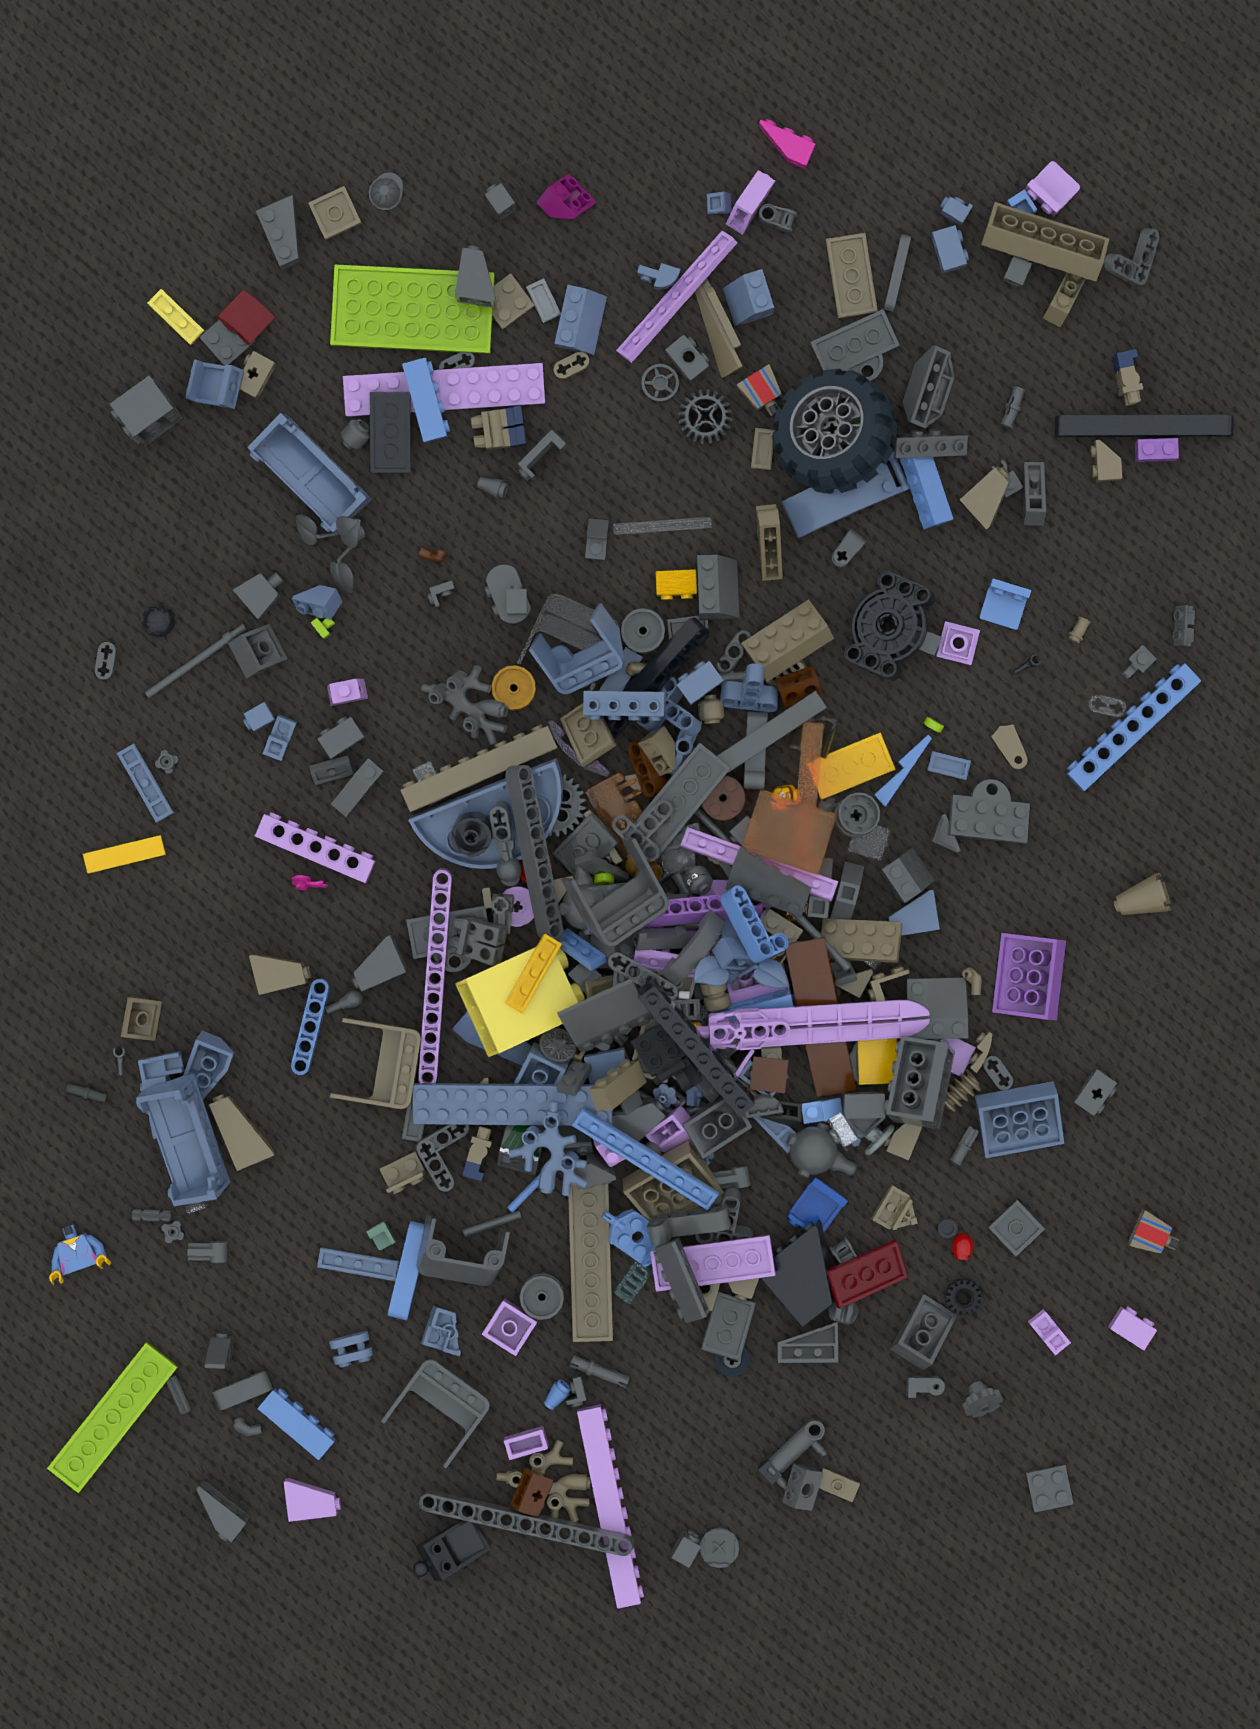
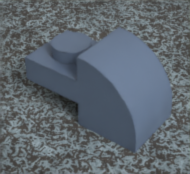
(663, 278)

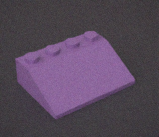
(1029, 976)

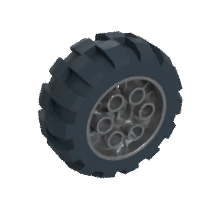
(813, 406)

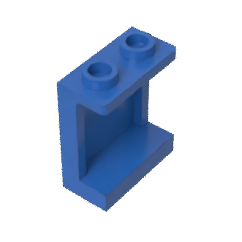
(816, 1203)

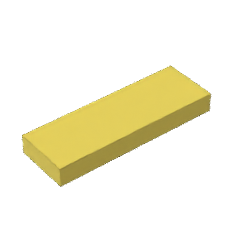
(176, 317)

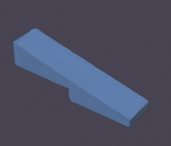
(907, 762)

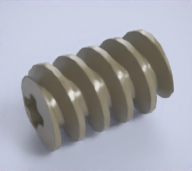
(961, 1090)

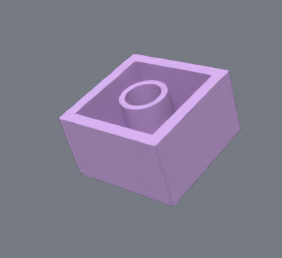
(509, 1327)

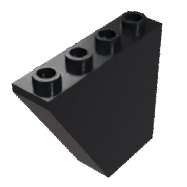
(802, 1275)

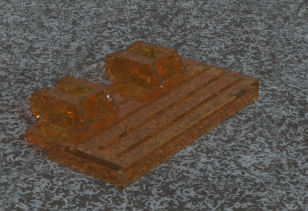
(611, 802)

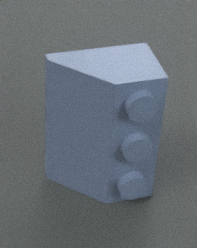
(580, 320)

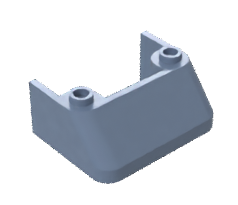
(575, 671)

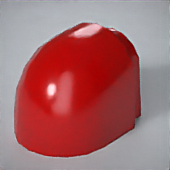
(962, 1246)

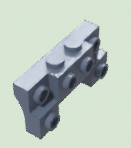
(158, 1070)

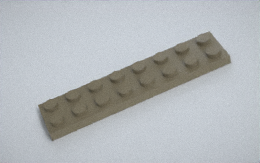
(590, 1264)

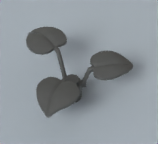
(350, 533)

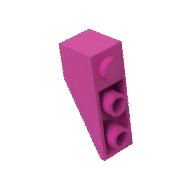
(792, 147)

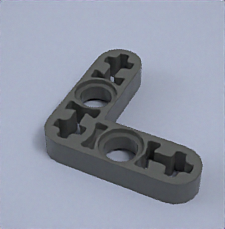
(1135, 274)
(435, 1146)

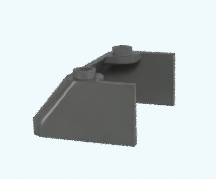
(433, 1264)

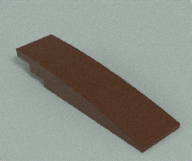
(816, 985)

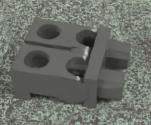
(479, 939)

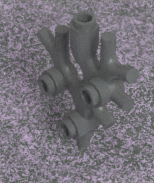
(455, 693)

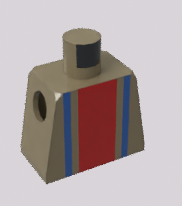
(761, 390)
(1152, 1234)

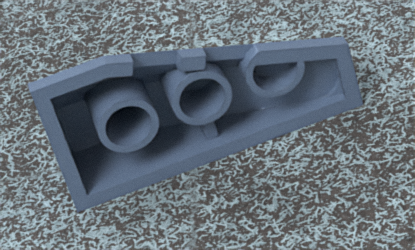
(466, 1030)
(208, 1061)

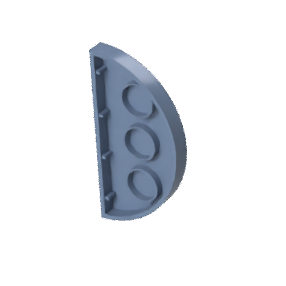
(436, 824)

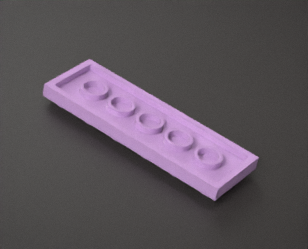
(724, 1261)

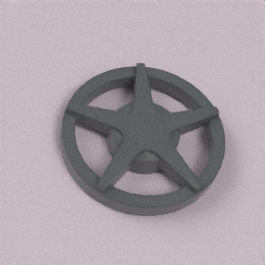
(660, 382)

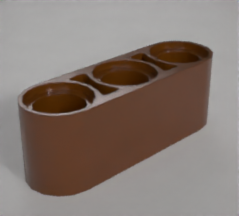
(646, 774)

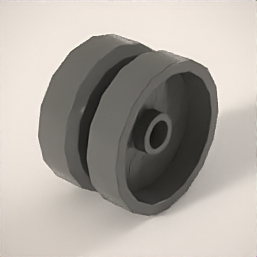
(637, 620)
(545, 1284)

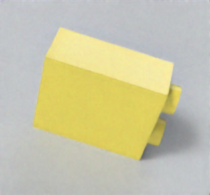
(500, 1024)

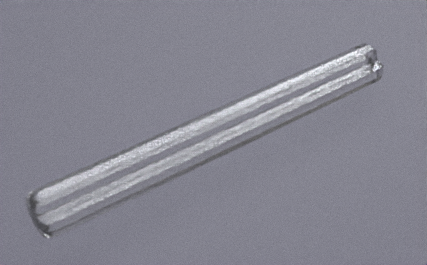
(662, 525)

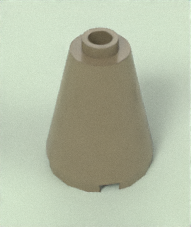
(1144, 897)

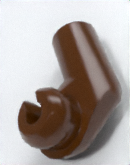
(439, 556)

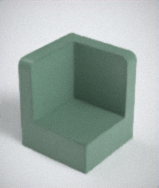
(381, 1235)

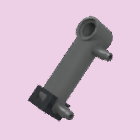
(790, 1451)

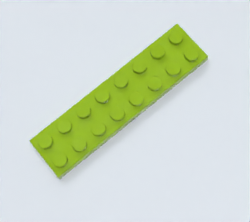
(112, 1417)

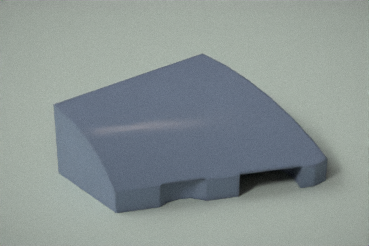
(442, 1324)

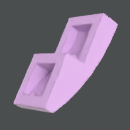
(1049, 1332)

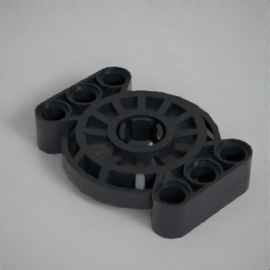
(874, 613)

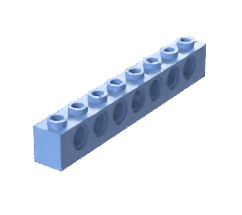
(1188, 681)

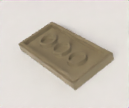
(851, 275)

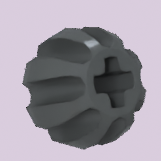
(844, 1315)

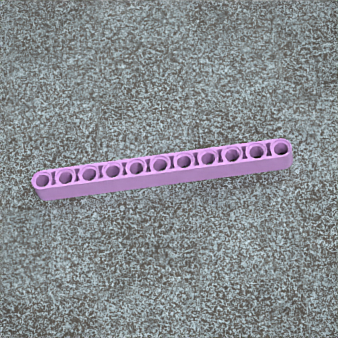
(433, 967)

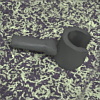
(120, 1060)

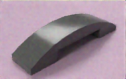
(695, 950)

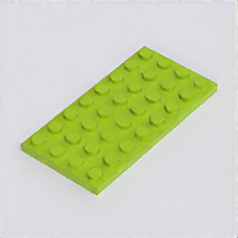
(406, 311)

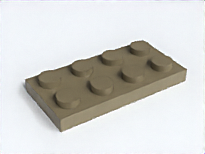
(864, 939)

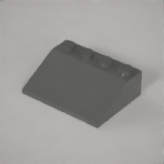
(605, 1015)

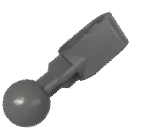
(508, 868)

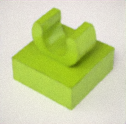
(322, 626)

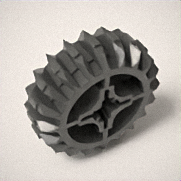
(716, 404)

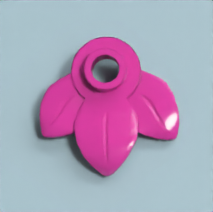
(303, 882)

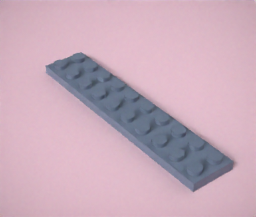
(497, 1104)

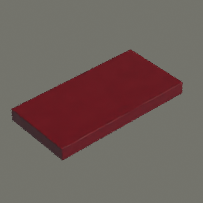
(866, 1274)

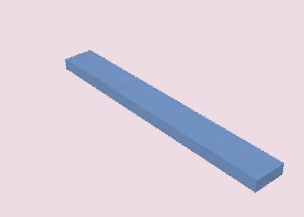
(645, 1158)

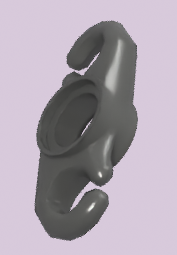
(733, 661)

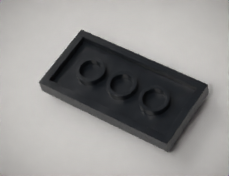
(390, 432)

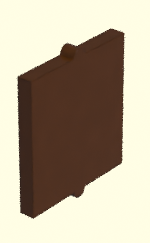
(769, 1074)

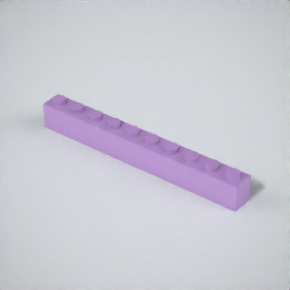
(608, 1502)

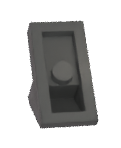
(596, 539)

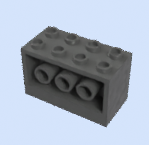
(145, 411)
(932, 1084)

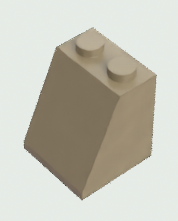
(277, 973)

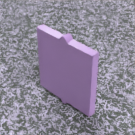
(962, 1055)
(741, 1065)

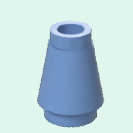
(558, 1393)

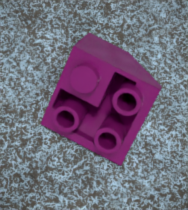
(565, 199)

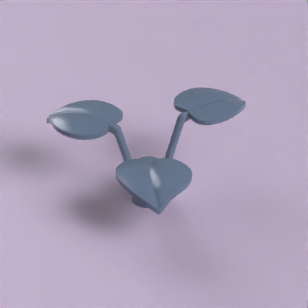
(709, 972)

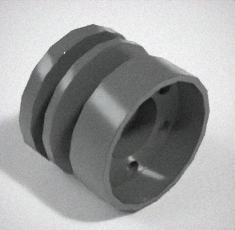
(860, 805)

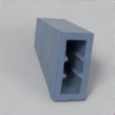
(918, 915)

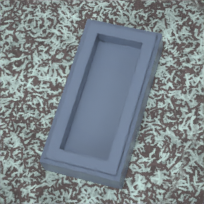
(949, 765)

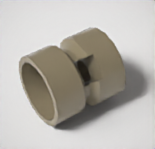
(716, 997)

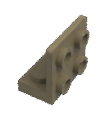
(403, 1171)

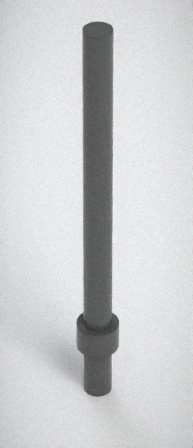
(227, 637)

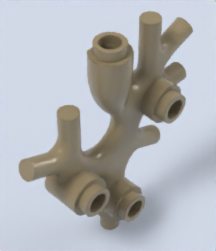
(559, 1488)

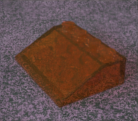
(789, 831)

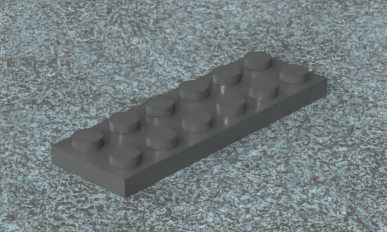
(687, 792)

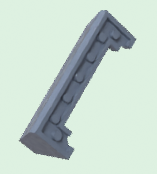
(308, 471)
(185, 1140)

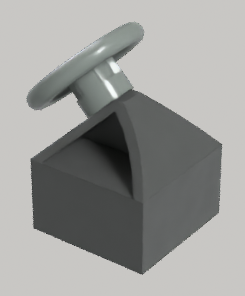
(863, 1113)

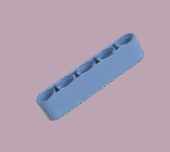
(305, 1035)
(407, 1273)

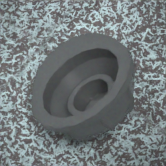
(386, 191)

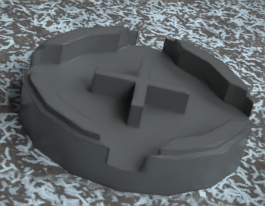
(719, 1547)

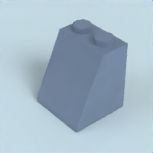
(749, 298)

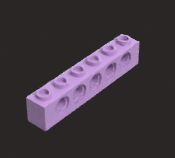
(266, 832)

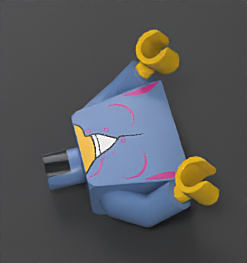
(76, 1253)

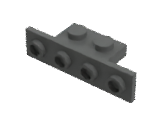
(930, 444)

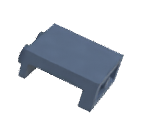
(214, 384)

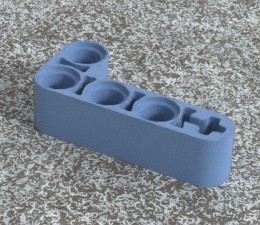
(749, 926)

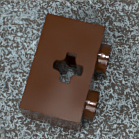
(531, 1492)

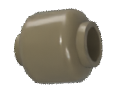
(710, 709)

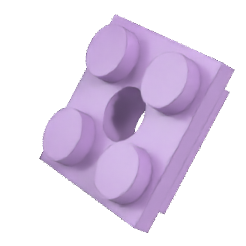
(948, 651)

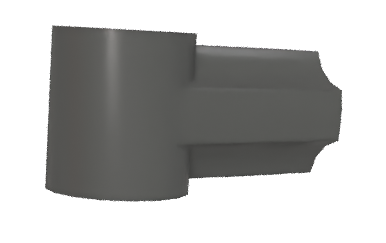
(734, 1177)
(212, 1252)

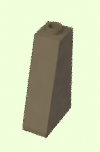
(240, 1135)

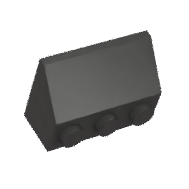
(717, 587)

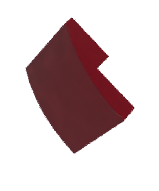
(245, 317)

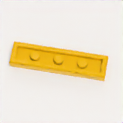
(124, 854)
(533, 973)

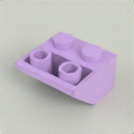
(670, 1131)

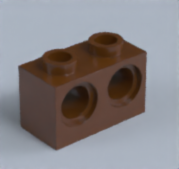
(797, 686)

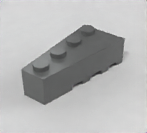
(768, 884)

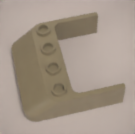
(395, 1066)

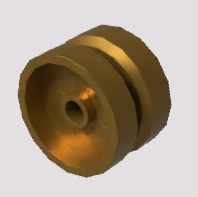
(518, 676)

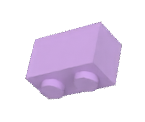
(1133, 1328)
(526, 1442)

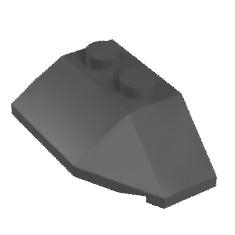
(929, 387)

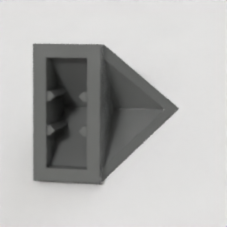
(941, 837)

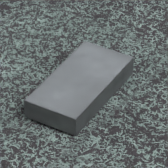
(543, 300)

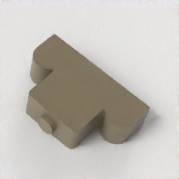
(769, 541)

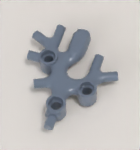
(559, 1159)

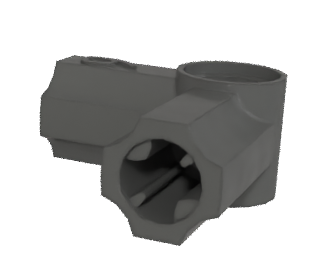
(502, 906)

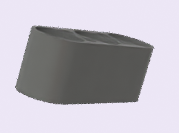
(242, 1390)

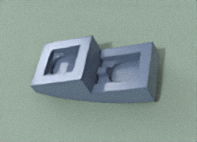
(279, 737)

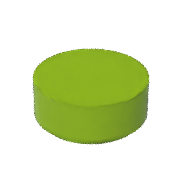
(933, 724)
(603, 879)

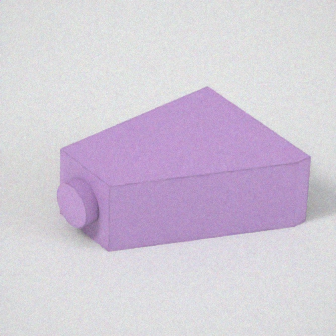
(750, 202)
(309, 1501)

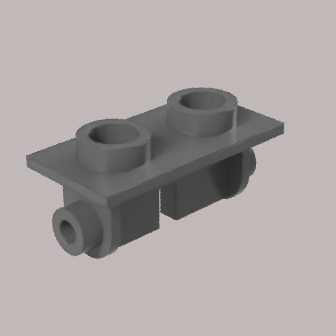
(1183, 616)

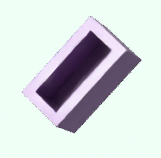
(1156, 450)

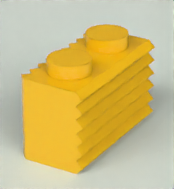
(676, 583)

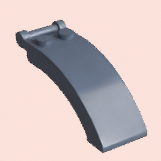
(815, 510)

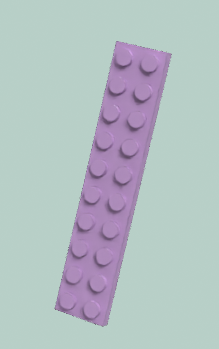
(457, 387)

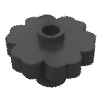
(981, 1400)

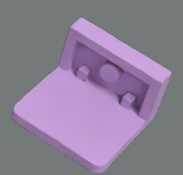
(1052, 188)

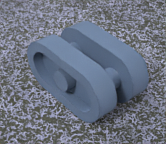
(361, 1354)

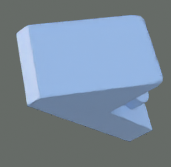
(821, 1110)

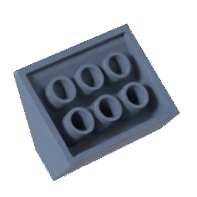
(1019, 1119)

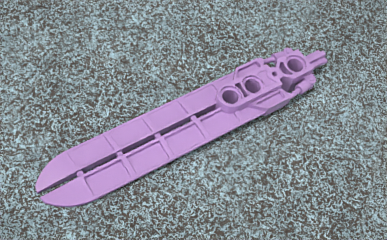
(790, 1034)

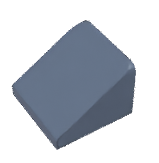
(719, 203)

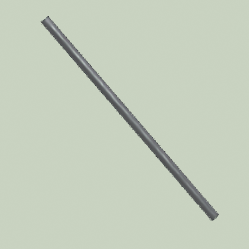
(802, 920)

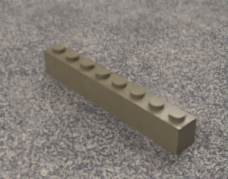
(478, 769)

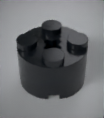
(467, 844)

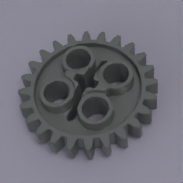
(573, 812)

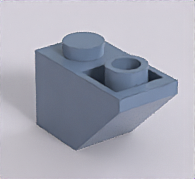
(318, 601)

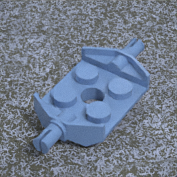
(621, 1234)

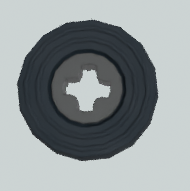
(737, 1367)

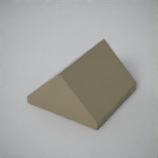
(141, 1018)

